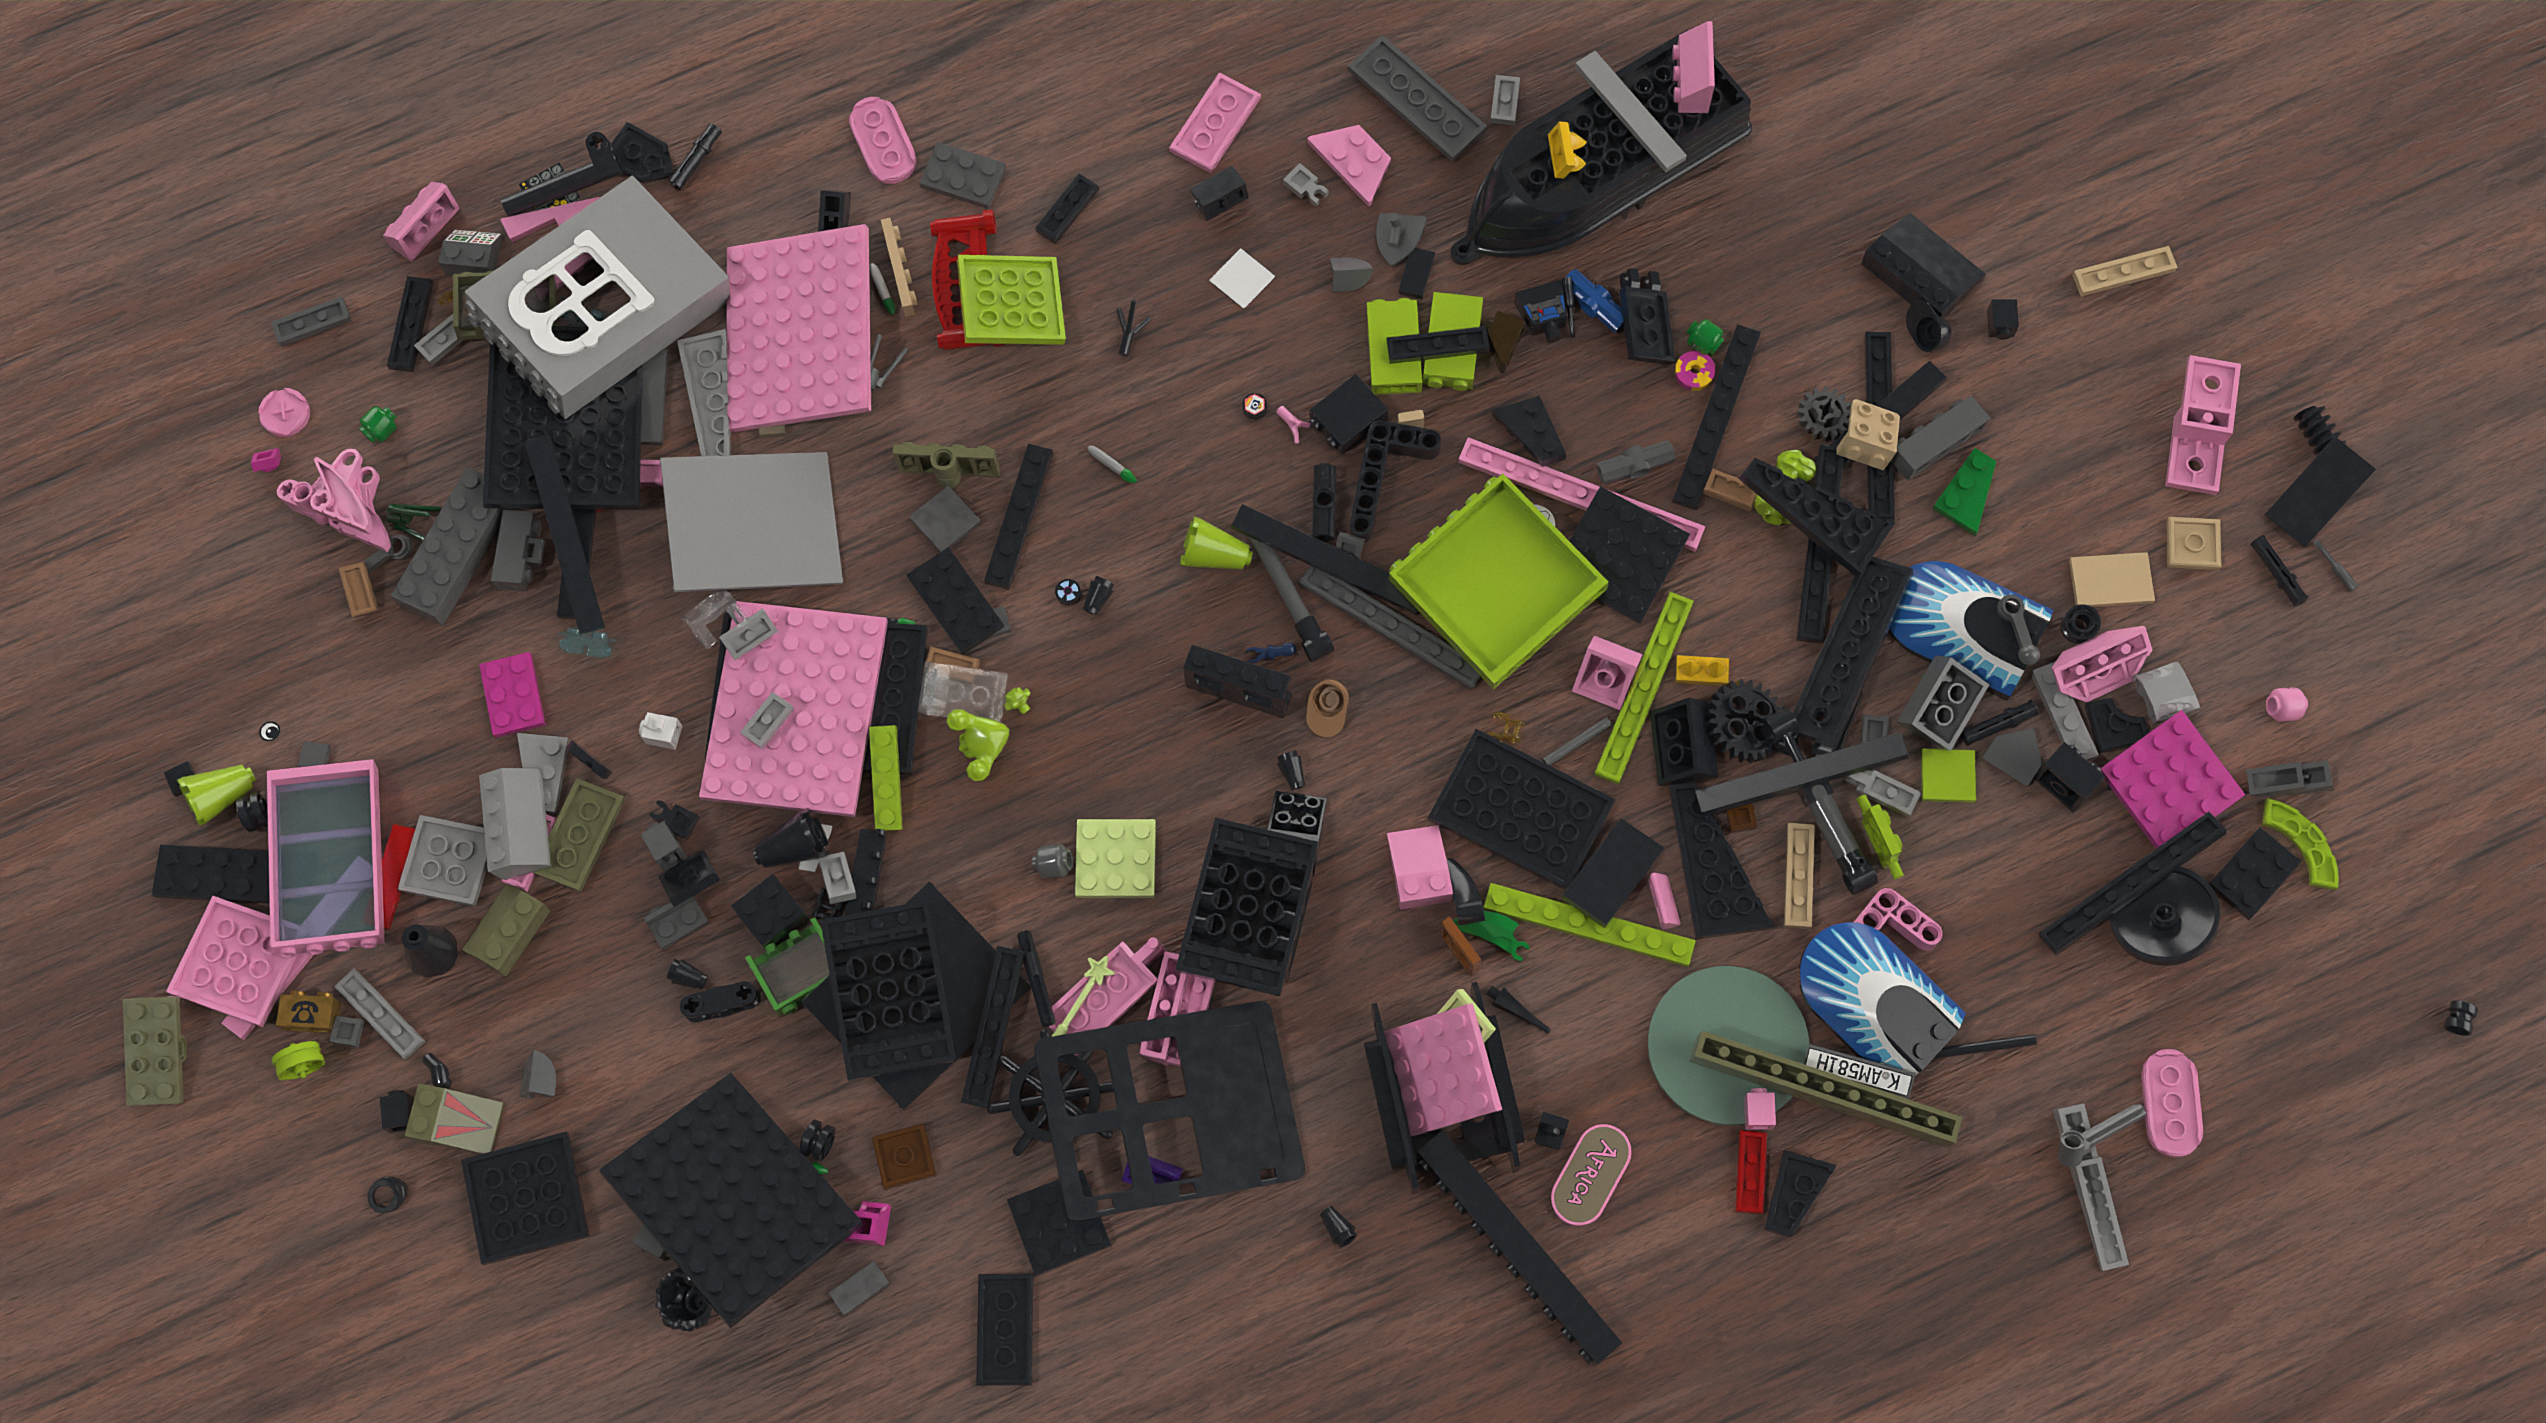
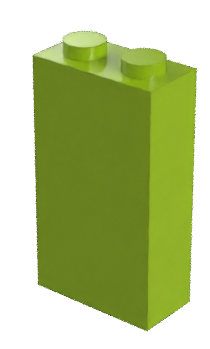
(1452, 313)
(1392, 320)

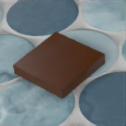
(904, 1156)

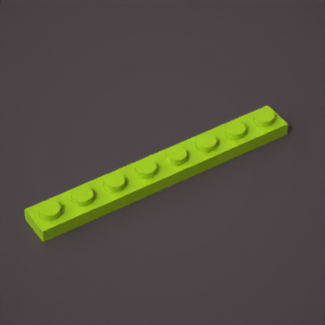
(1569, 920)

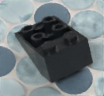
(1298, 816)

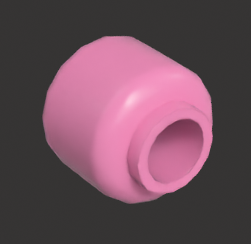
(2286, 704)

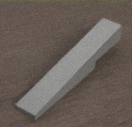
(2094, 1193)

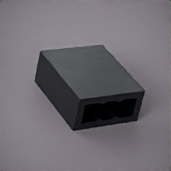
(1347, 414)

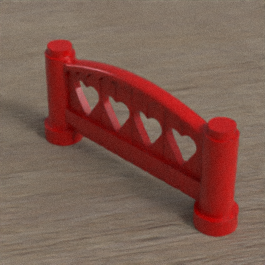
(972, 232)

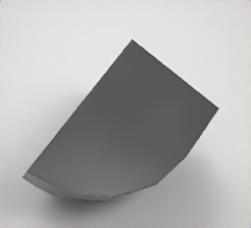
(1349, 273)
(538, 1076)

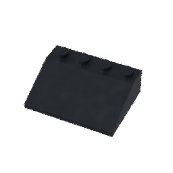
(1921, 266)

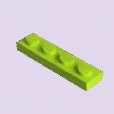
(886, 778)

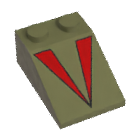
(453, 1119)

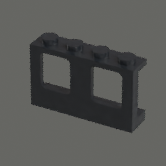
(1237, 681)

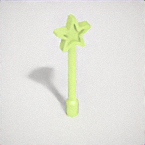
(1097, 973)

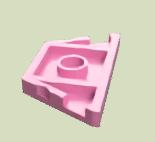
(1353, 158)

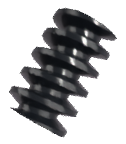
(2316, 427)

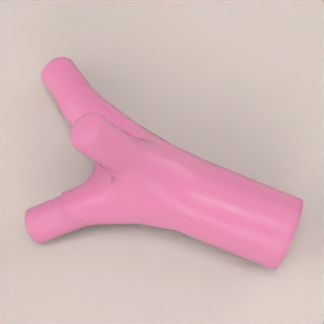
(1292, 422)

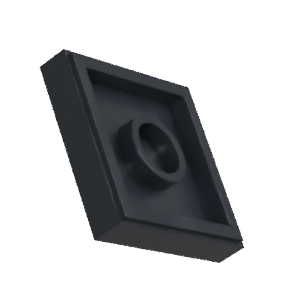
(688, 878)

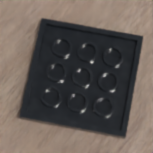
(1629, 550)
(525, 1198)

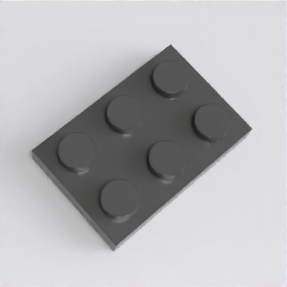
(963, 175)

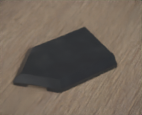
(642, 154)

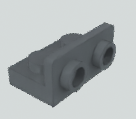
(675, 923)

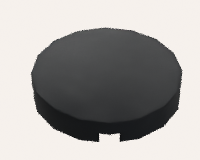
(589, 760)

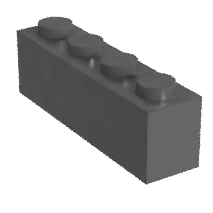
(1939, 437)

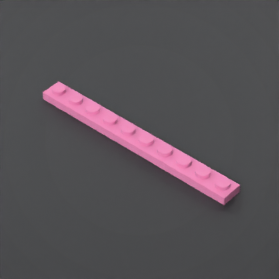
(1556, 484)

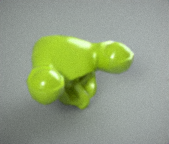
(981, 740)

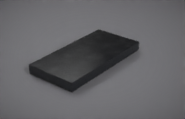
(2320, 492)
(1612, 873)
(1005, 1330)

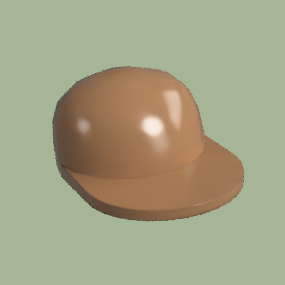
(1327, 708)

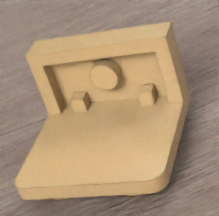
(1870, 435)

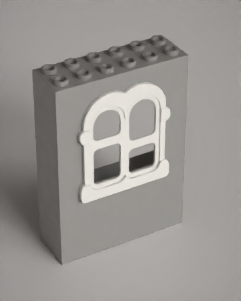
(640, 249)

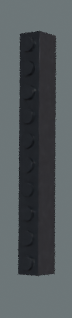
(1518, 1248)

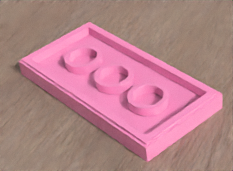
(1215, 123)

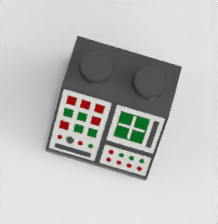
(470, 252)

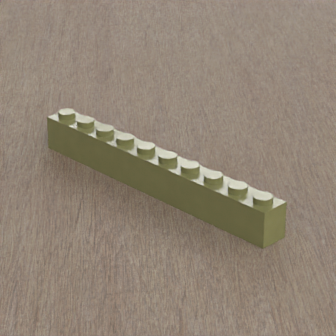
(1825, 1089)

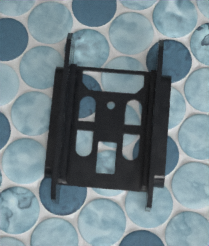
(1492, 1136)

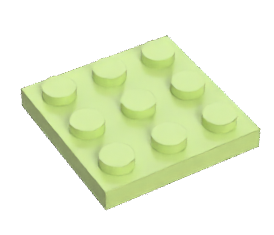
(1115, 858)

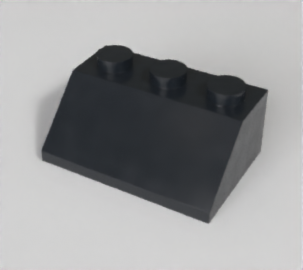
(1682, 743)

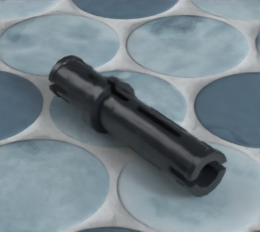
(700, 149)
(2279, 571)
(2025, 711)

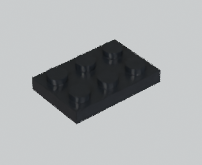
(2254, 873)

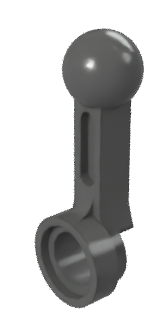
(381, 556)
(2028, 652)

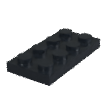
(955, 601)

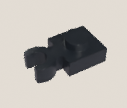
(678, 819)

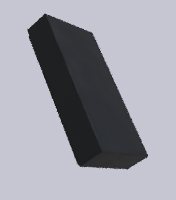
(1416, 273)

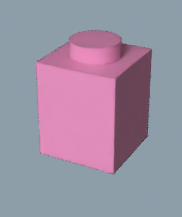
(1759, 1110)

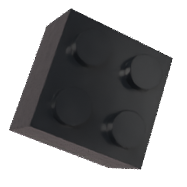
(2069, 776)
(770, 912)

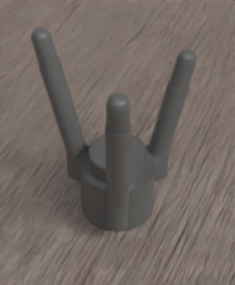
(877, 381)

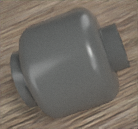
(1052, 861)

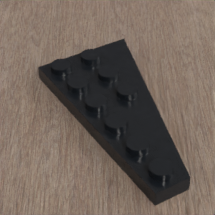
(1825, 518)
(1714, 879)

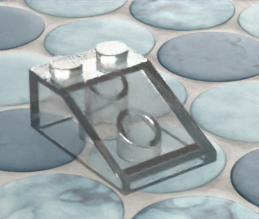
(962, 688)

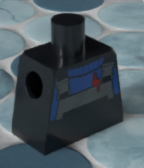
(1543, 309)

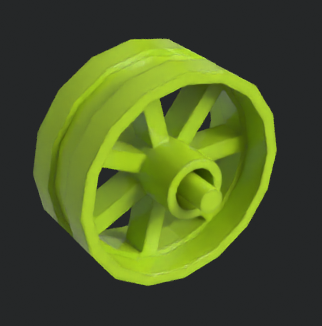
(298, 1060)

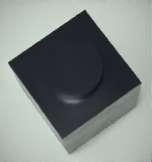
(2002, 318)
(396, 1110)

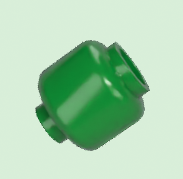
(1705, 336)
(378, 424)

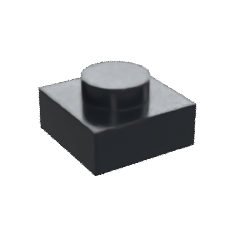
(178, 772)

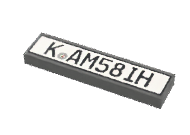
(1861, 1070)

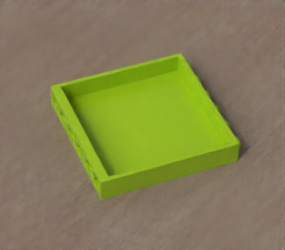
(1497, 580)

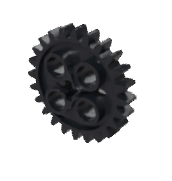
(1743, 720)

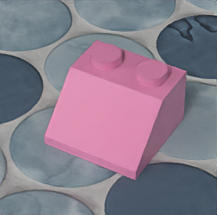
(1606, 672)

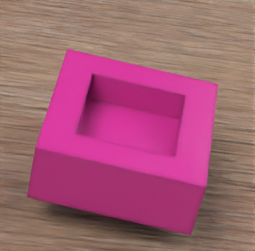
(266, 460)

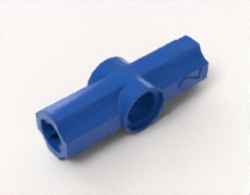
(1596, 301)

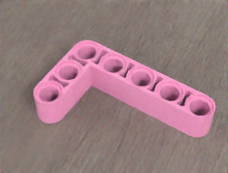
(1892, 917)

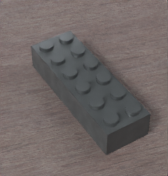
(449, 552)

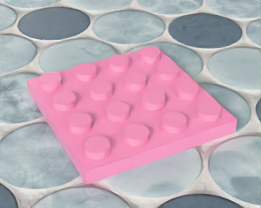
(232, 964)
(1442, 1070)

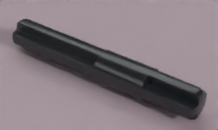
(1036, 978)

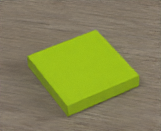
(1948, 775)

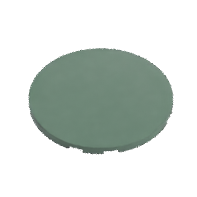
(1733, 1006)

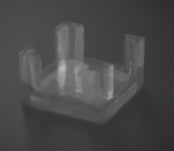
(710, 610)

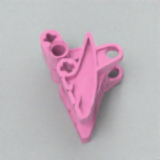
(340, 499)

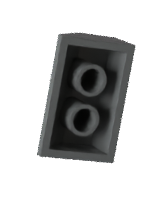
(1943, 702)

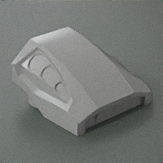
(2166, 692)

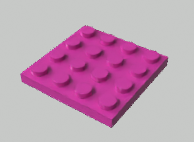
(2170, 779)

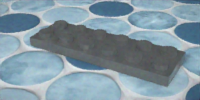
(1417, 98)

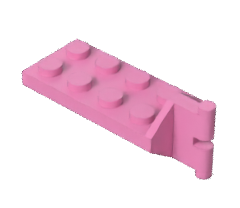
(1118, 992)

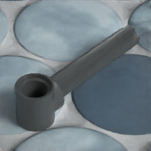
(2076, 1145)

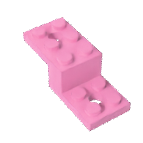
(2203, 425)

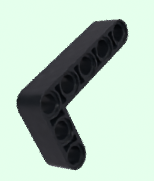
(1376, 470)

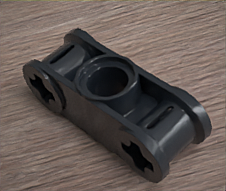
(719, 1001)

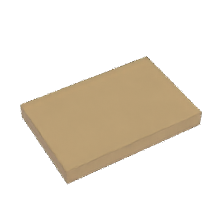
(2112, 580)

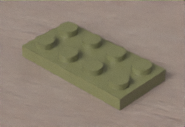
(580, 834)

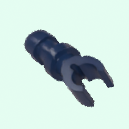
(1271, 652)

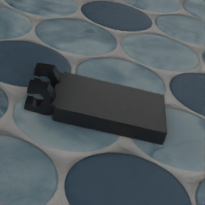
(1646, 318)

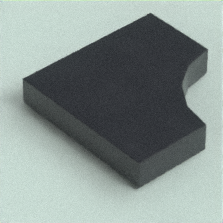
(2112, 727)

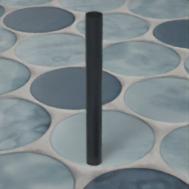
(1985, 1046)

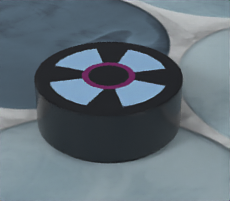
(1068, 592)

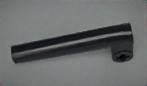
(603, 167)

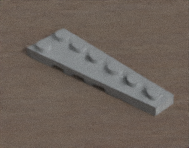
(706, 380)

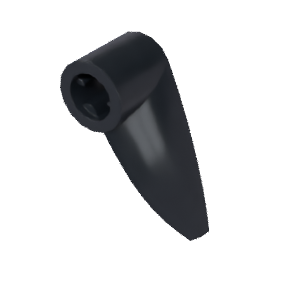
(1465, 894)

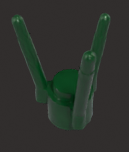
(403, 514)

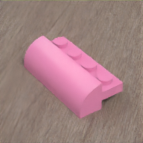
(1173, 996)

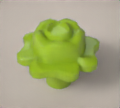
(1017, 700)

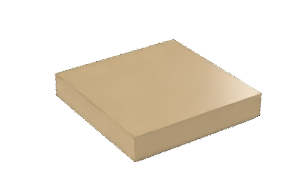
(2193, 543)

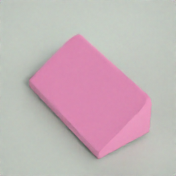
(1664, 901)

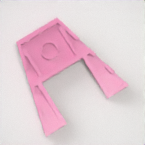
(528, 223)

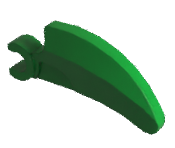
(1496, 930)

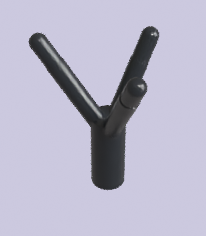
(1127, 333)

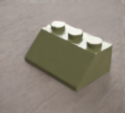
(506, 929)

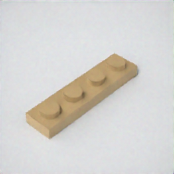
(2124, 271)
(902, 275)
(1799, 876)

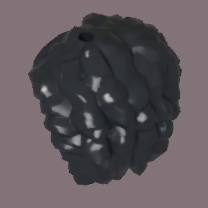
(681, 1303)

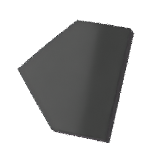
(2016, 754)

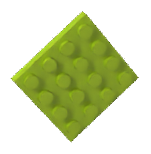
(1010, 299)

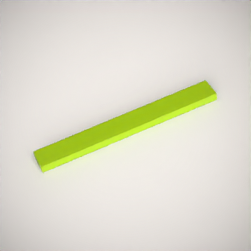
(1644, 688)

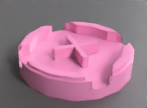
(284, 412)

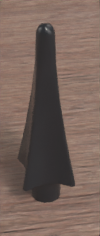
(1505, 1001)

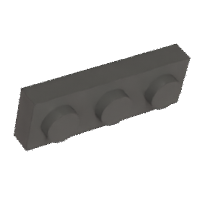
(311, 321)

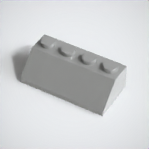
(514, 821)

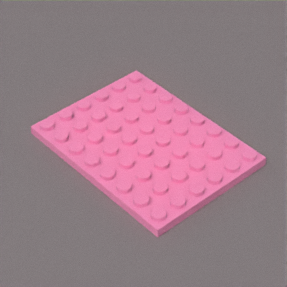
(798, 329)
(830, 675)

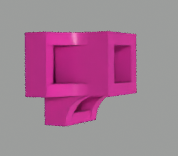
(875, 1224)

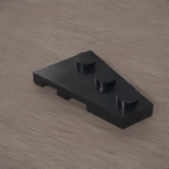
(1533, 428)
(1795, 1190)

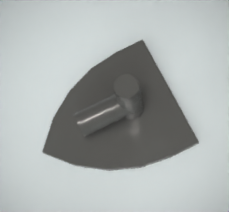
(1398, 235)

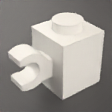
(660, 730)

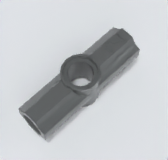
(1635, 462)

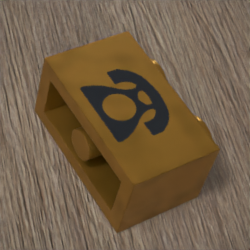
(307, 1013)

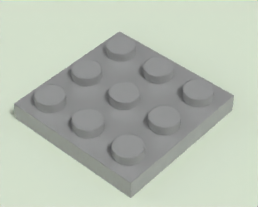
(445, 861)

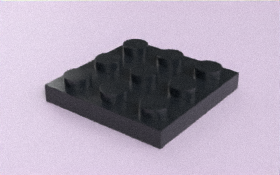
(1049, 1234)

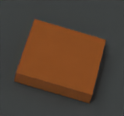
(1460, 946)

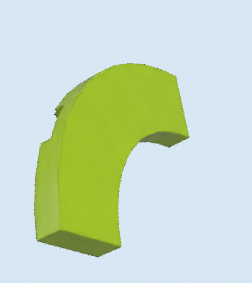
(2308, 839)

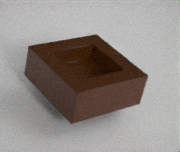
(1741, 818)

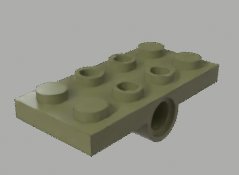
(946, 462)
(153, 1050)

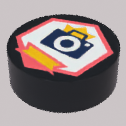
(1254, 406)

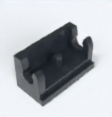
(1219, 193)

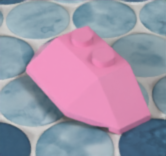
(2102, 663)

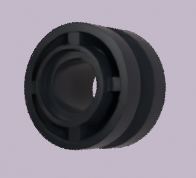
(2085, 613)
(252, 812)
(817, 1140)

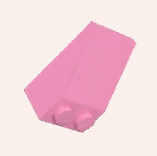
(1420, 867)

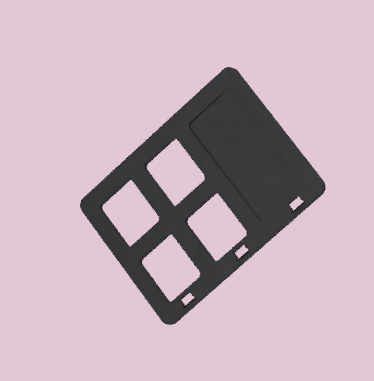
(1232, 1096)

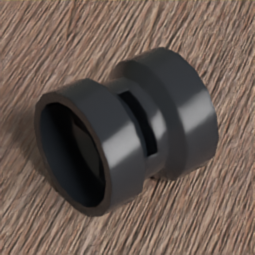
(2461, 1018)

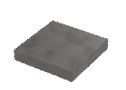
(945, 519)

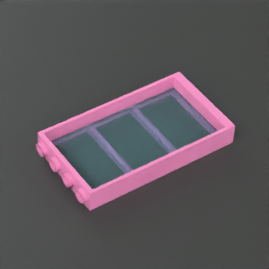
(325, 858)

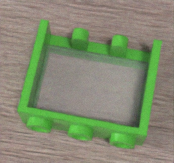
(792, 968)

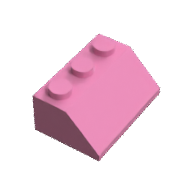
(1694, 69)
(421, 220)

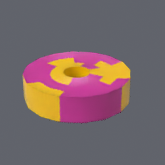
(1690, 380)

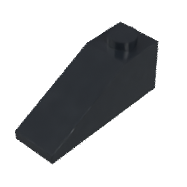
(834, 209)

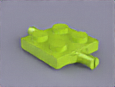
(1884, 842)

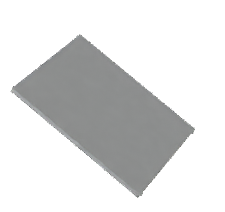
(750, 521)

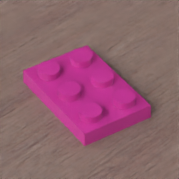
(512, 694)

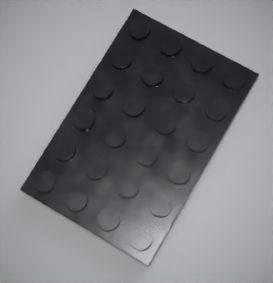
(1521, 809)

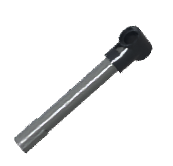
(1315, 642)

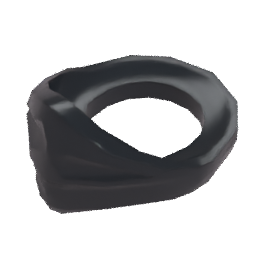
(399, 1190)

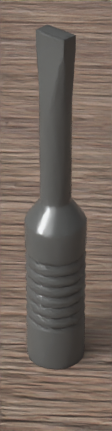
(2338, 569)

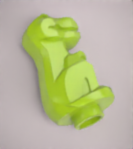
(1793, 465)

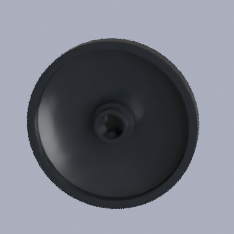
(2170, 920)

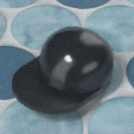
(1927, 328)

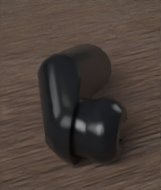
(438, 1071)

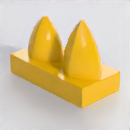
(1562, 144)
(1702, 670)

